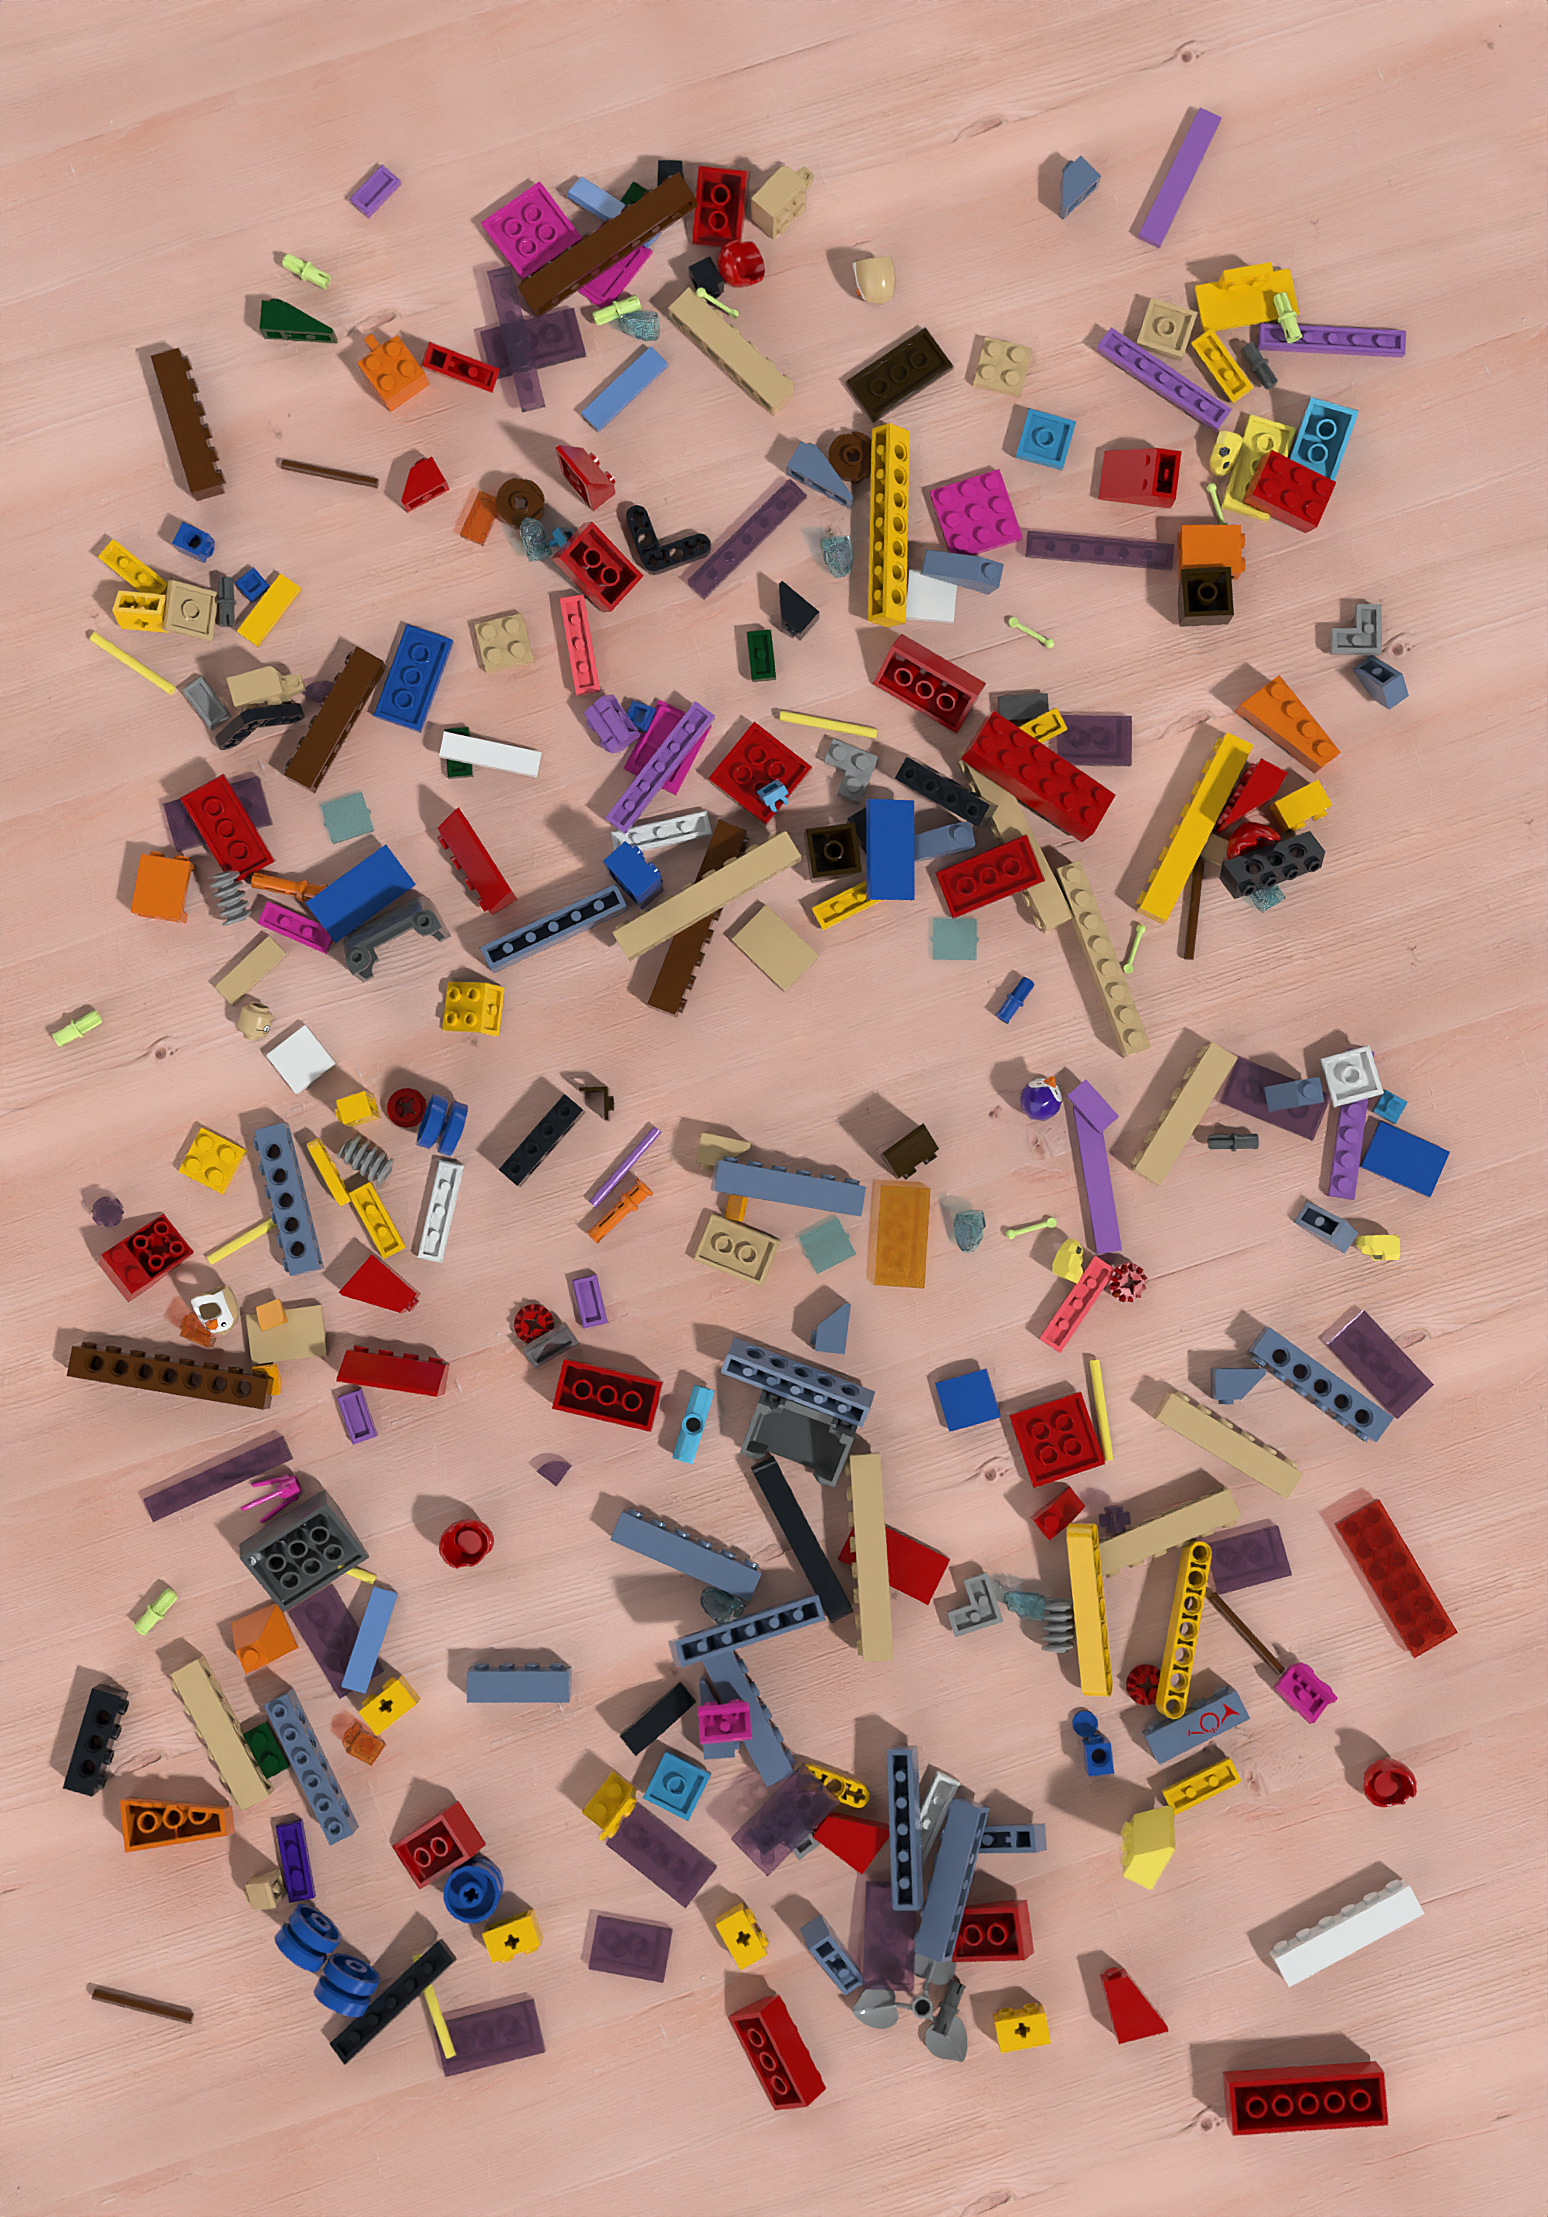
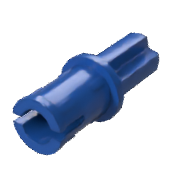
(1015, 1000)

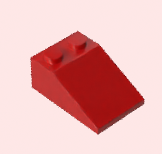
(721, 205)
(585, 475)
(439, 1845)
(994, 1932)

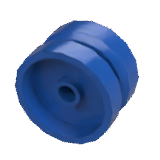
(444, 1125)
(472, 1905)
(308, 1938)
(346, 1985)

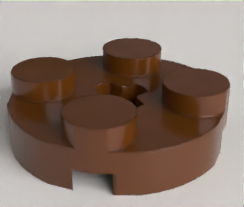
(850, 443)
(519, 489)

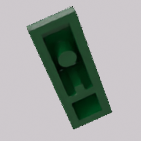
(286, 322)

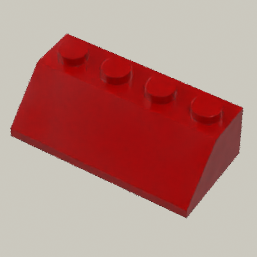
(929, 683)
(476, 862)
(394, 1372)
(778, 2053)

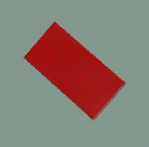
(227, 828)
(990, 876)
(911, 1565)

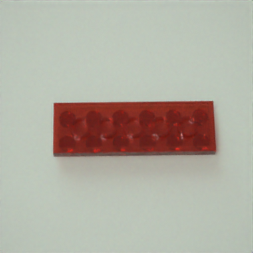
(1395, 1578)

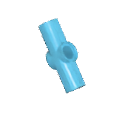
(689, 1440)

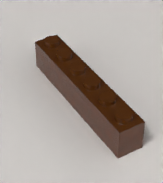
(188, 424)
(335, 719)

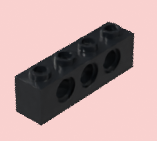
(946, 792)
(1272, 865)
(542, 1140)
(78, 1776)

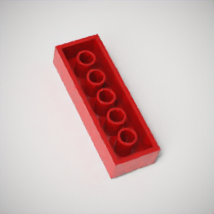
(1038, 776)
(1305, 2098)

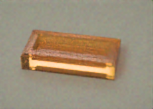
(480, 519)

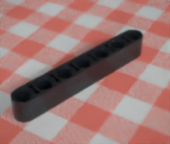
(802, 1539)

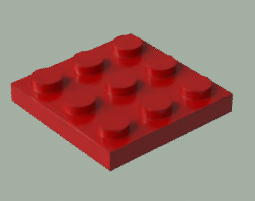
(753, 765)
(1057, 1439)

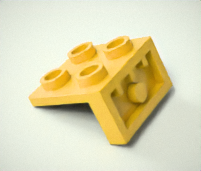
(473, 1008)
(610, 1803)

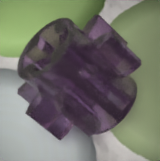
(107, 1212)
(1114, 1519)

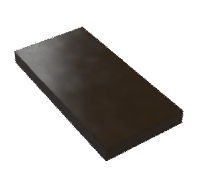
(899, 375)

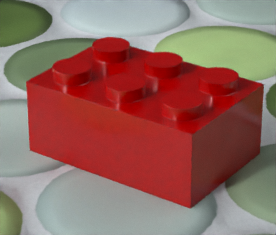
(1289, 491)
(597, 567)

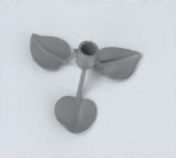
(879, 2009)

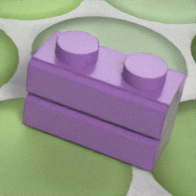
(611, 724)

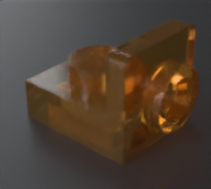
(198, 1335)
(362, 1744)

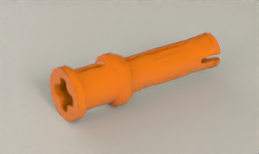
(301, 890)
(628, 1202)

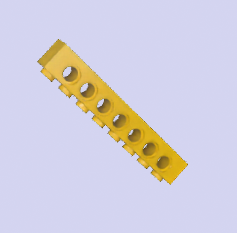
(888, 525)

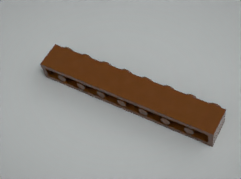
(608, 244)
(687, 946)

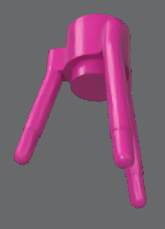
(288, 1488)

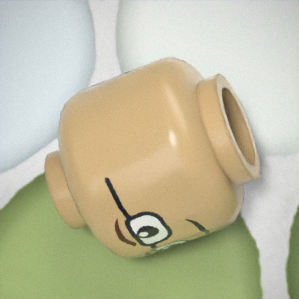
(255, 1021)

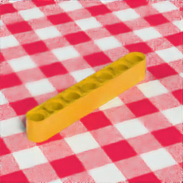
(1089, 1609)
(1188, 1640)

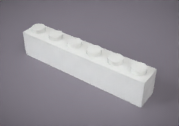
(1346, 1932)

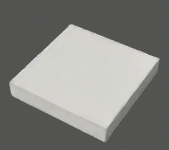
(930, 599)
(301, 1059)
(1351, 1076)

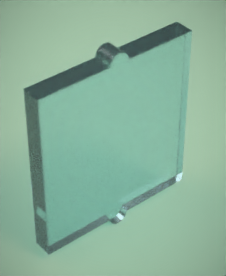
(347, 818)
(954, 939)
(827, 1245)

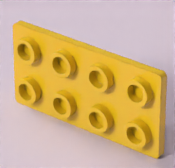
(1243, 297)

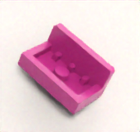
(1305, 1691)
(724, 1722)

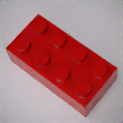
(607, 1394)

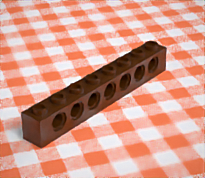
(83, 1367)

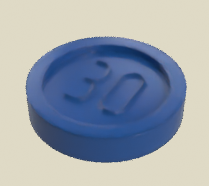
(1085, 1723)

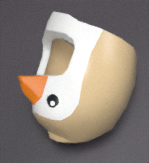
(875, 279)
(217, 1309)

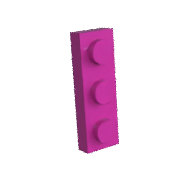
(295, 927)

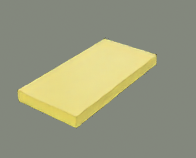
(1258, 439)

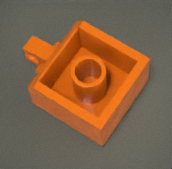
(392, 371)

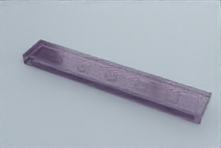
(516, 339)
(746, 539)
(1099, 550)
(218, 1478)

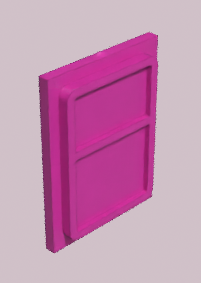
(613, 281)
(662, 725)

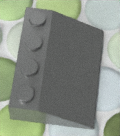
(302, 1551)

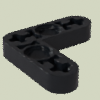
(654, 549)
(256, 718)

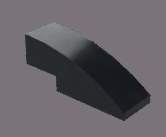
(657, 1718)

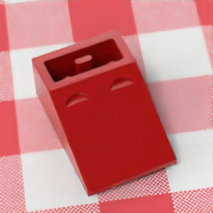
(1140, 476)
(1258, 787)
(144, 1257)

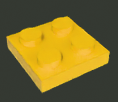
(212, 1160)

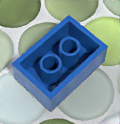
(632, 873)

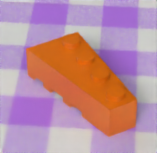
(1289, 724)
(167, 1822)

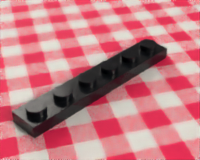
(393, 2001)

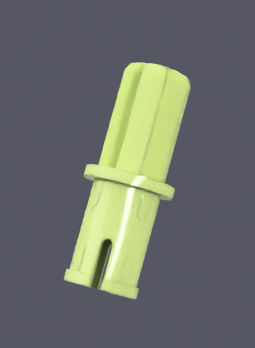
(306, 271)
(615, 310)
(1287, 318)
(77, 1028)
(155, 1611)

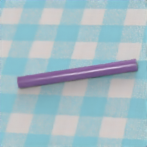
(625, 1166)

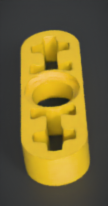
(329, 1171)
(854, 1785)

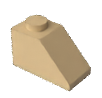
(715, 1147)
(265, 1890)

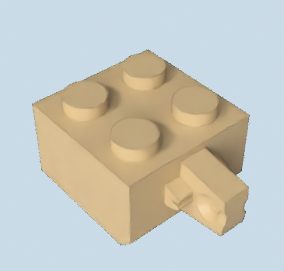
(781, 200)
(263, 688)

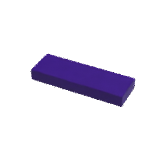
(295, 1861)

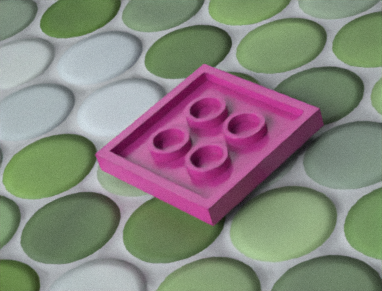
(531, 231)
(976, 514)

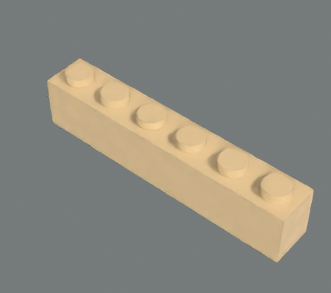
(731, 351)
(1183, 1114)
(1227, 1444)
(1168, 1530)
(221, 1732)

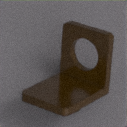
(608, 1100)

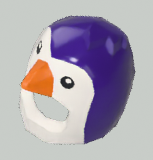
(1041, 1099)

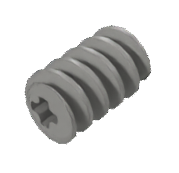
(230, 897)
(366, 1160)
(1058, 1625)

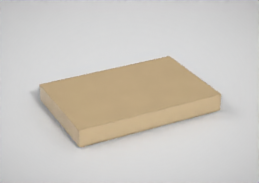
(775, 948)
(736, 1250)
(296, 1339)

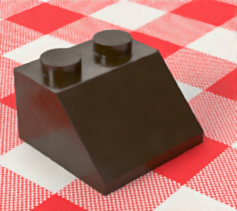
(1205, 597)
(832, 852)
(910, 1151)

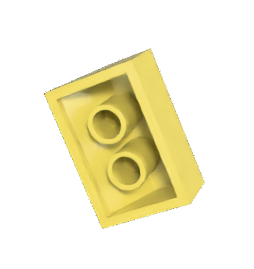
(1147, 1845)

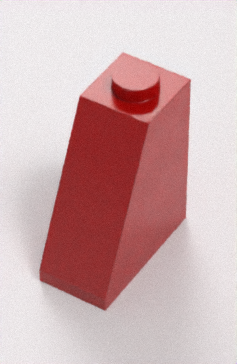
(381, 1286)
(852, 1838)
(1129, 2008)

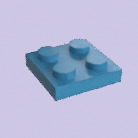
(1045, 439)
(677, 1785)

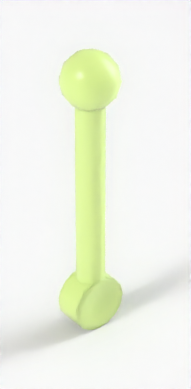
(702, 293)
(1212, 488)
(1013, 622)
(1128, 968)
(1051, 1222)

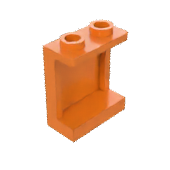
(1211, 548)
(162, 887)

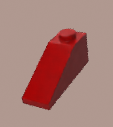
(459, 367)

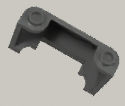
(415, 914)
(800, 1436)

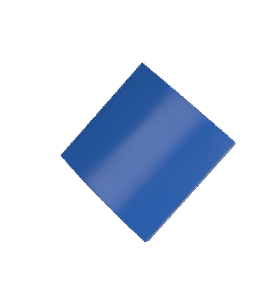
(968, 1400)

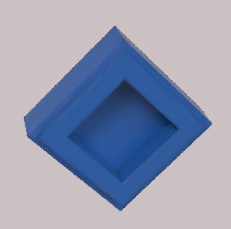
(252, 585)
(641, 715)

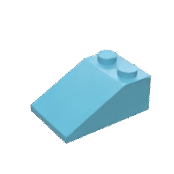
(1323, 436)

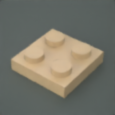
(1166, 329)
(1002, 367)
(190, 611)
(504, 643)

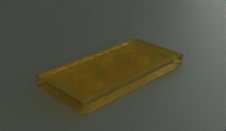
(902, 1236)

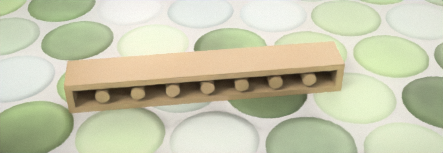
(1008, 824)
(707, 895)
(1102, 960)
(871, 1557)

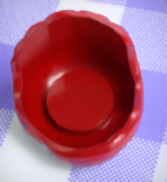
(740, 264)
(1249, 838)
(465, 1543)
(1389, 1783)

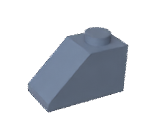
(1076, 185)
(1382, 681)
(1294, 1094)
(1326, 1227)
(832, 1332)
(1233, 1383)

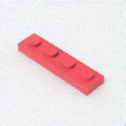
(580, 645)
(1076, 1304)

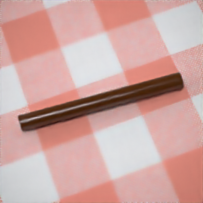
(330, 473)
(1194, 910)
(1246, 1633)
(142, 2006)

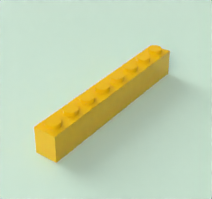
(1194, 829)

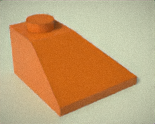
(262, 1637)

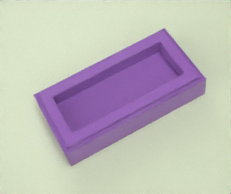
(375, 191)
(1092, 1106)
(590, 1301)
(357, 1416)

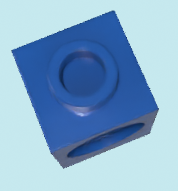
(187, 535)
(1103, 1765)

